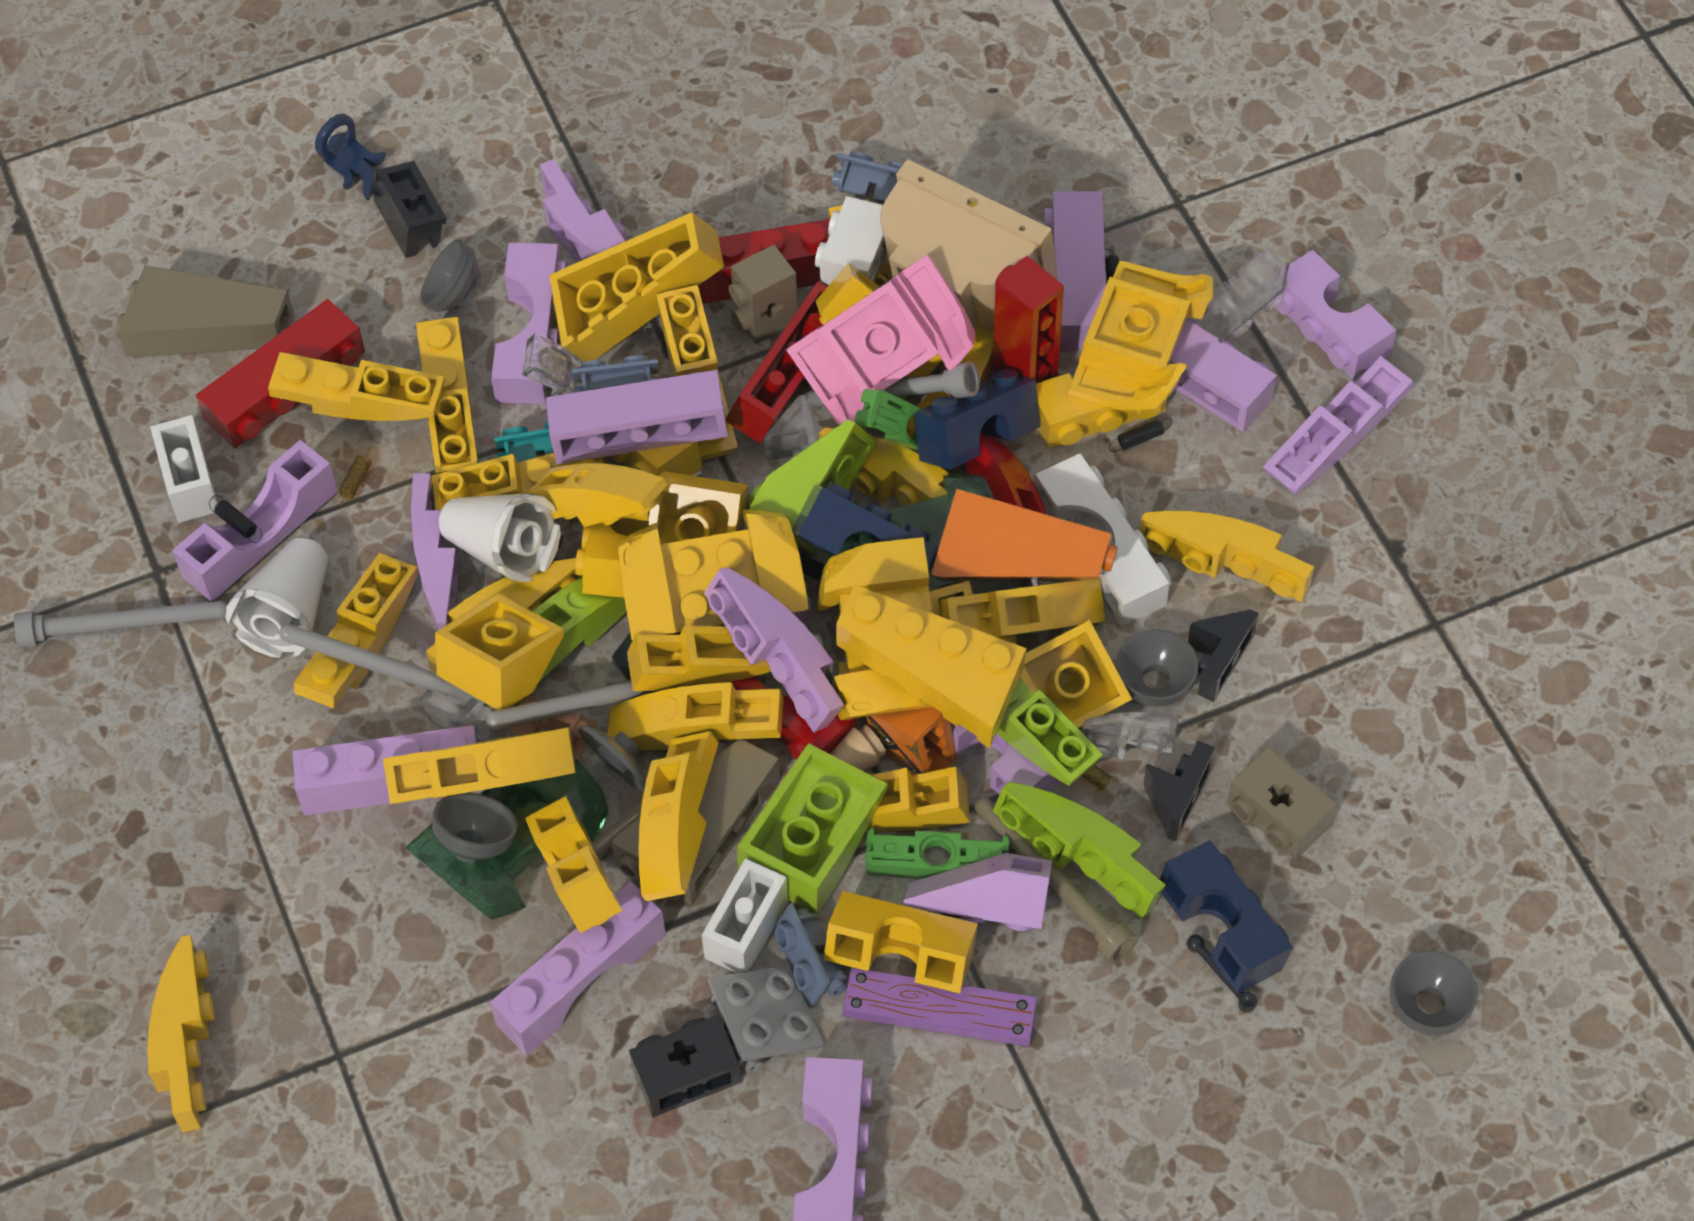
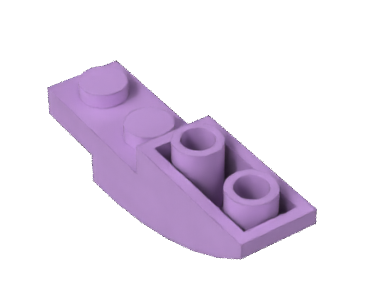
(573, 219)
(772, 633)

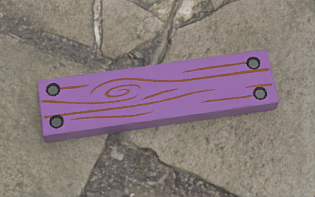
(971, 1013)

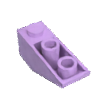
(996, 889)

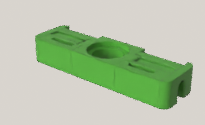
(888, 415)
(905, 854)

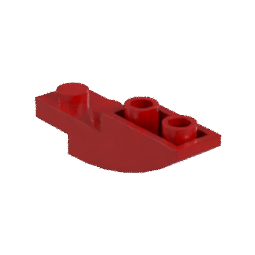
(1005, 475)

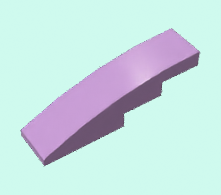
(1338, 426)
(435, 562)

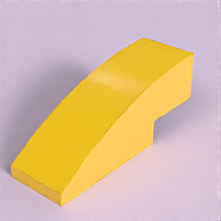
(688, 659)
(921, 800)

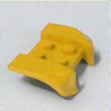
(1135, 336)
(890, 569)
(669, 580)

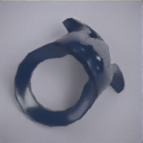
(346, 154)

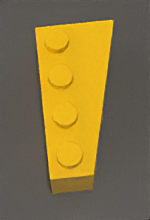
(616, 290)
(934, 659)

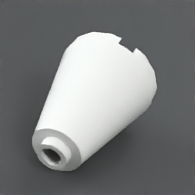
(504, 532)
(279, 595)

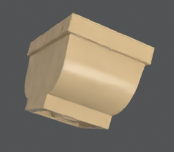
(963, 240)

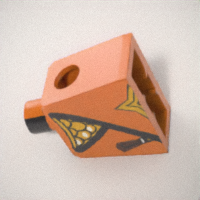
(916, 739)

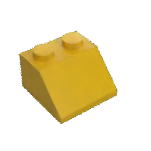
(698, 507)
(496, 651)
(1076, 675)

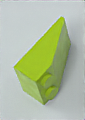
(830, 459)
(813, 825)

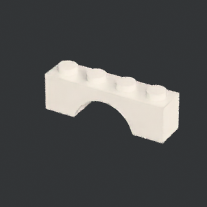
(1136, 581)

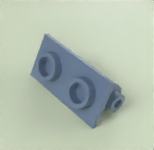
(861, 171)
(598, 375)
(799, 938)

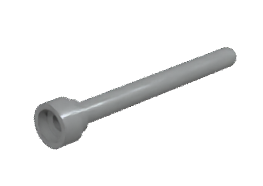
(959, 381)
(35, 628)
(371, 661)
(562, 705)

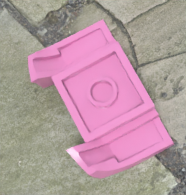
(884, 338)

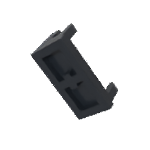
(408, 206)

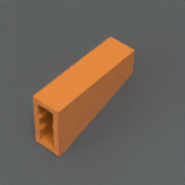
(1014, 543)

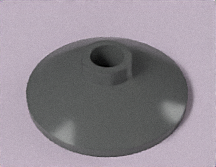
(616, 753)

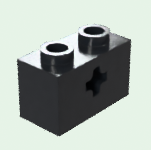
(668, 1083)

